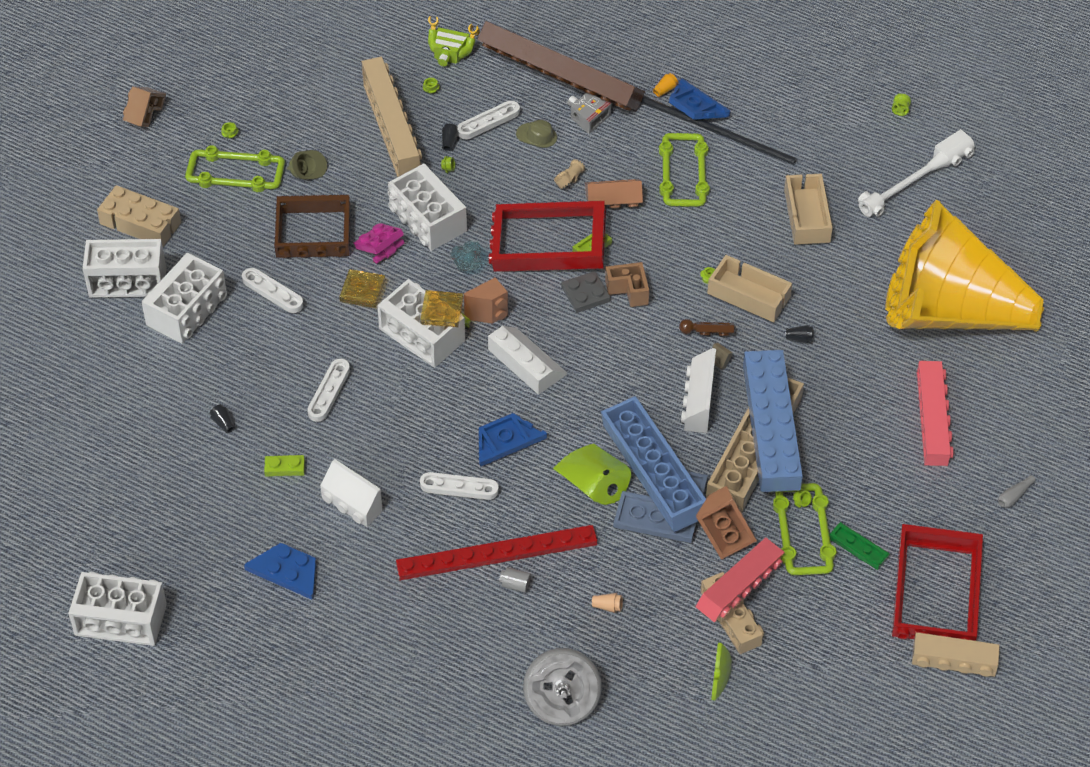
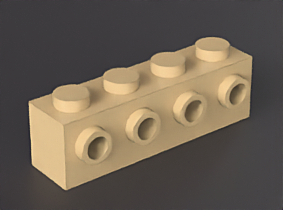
(738, 623)
(955, 654)

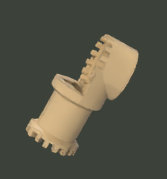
(570, 174)

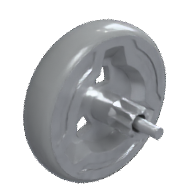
(553, 667)

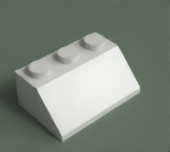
(351, 493)

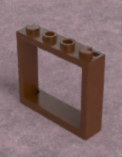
(312, 204)

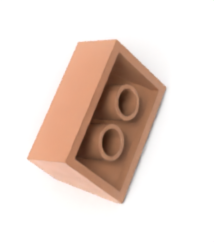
(615, 192)
(725, 523)

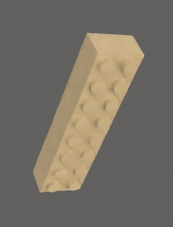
(389, 116)
(738, 463)

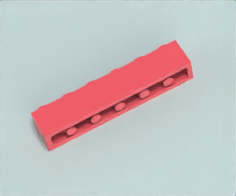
(934, 413)
(740, 580)

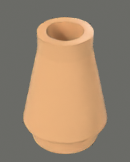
(608, 602)

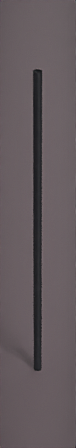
(726, 133)

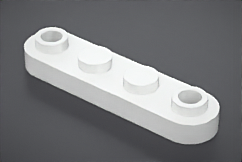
(488, 119)
(272, 290)
(328, 390)
(459, 485)

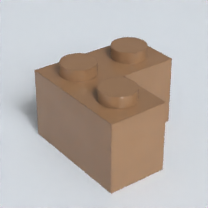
(141, 104)
(629, 280)

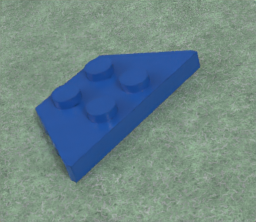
(696, 103)
(506, 437)
(286, 568)

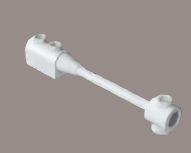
(945, 154)

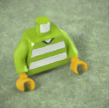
(450, 44)

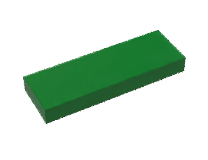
(859, 546)

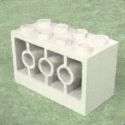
(427, 207)
(123, 267)
(184, 298)
(400, 319)
(117, 608)

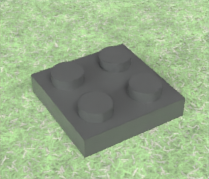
(585, 291)

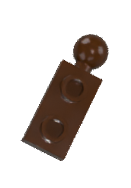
(705, 328)

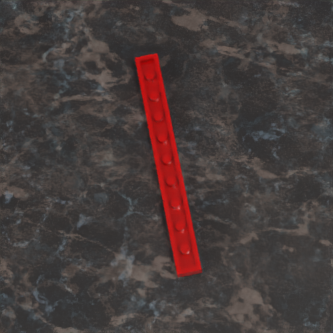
(496, 552)

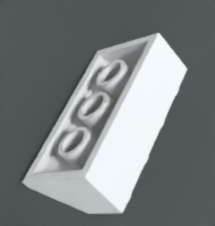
(524, 358)
(699, 392)

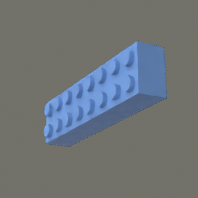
(772, 421)
(654, 463)

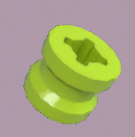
(901, 104)

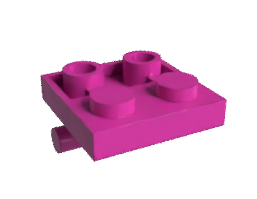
(381, 241)

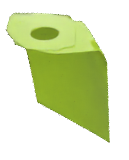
(585, 470)

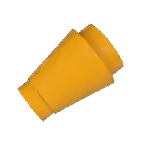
(665, 85)

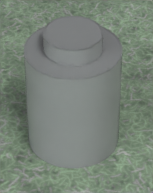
(515, 579)

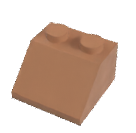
(486, 302)

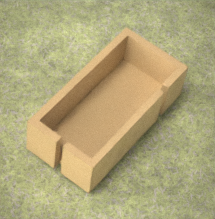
(808, 209)
(138, 215)
(753, 291)

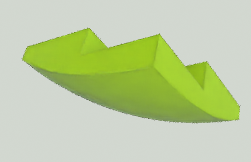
(722, 671)

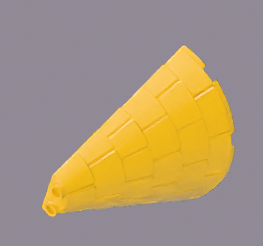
(957, 282)

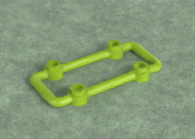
(212, 154)
(666, 187)
(827, 551)

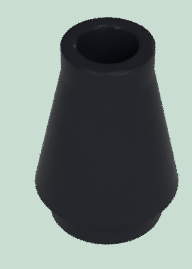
(449, 136)
(802, 334)
(222, 418)

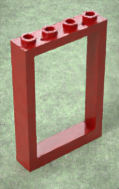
(549, 260)
(939, 540)

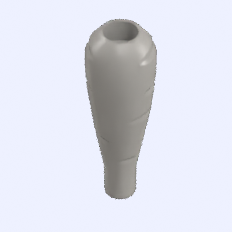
(1013, 493)

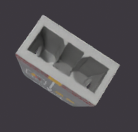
(589, 111)

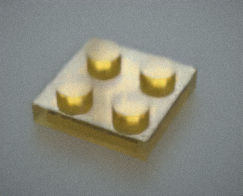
(362, 288)
(441, 308)

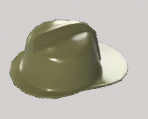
(537, 133)
(307, 165)

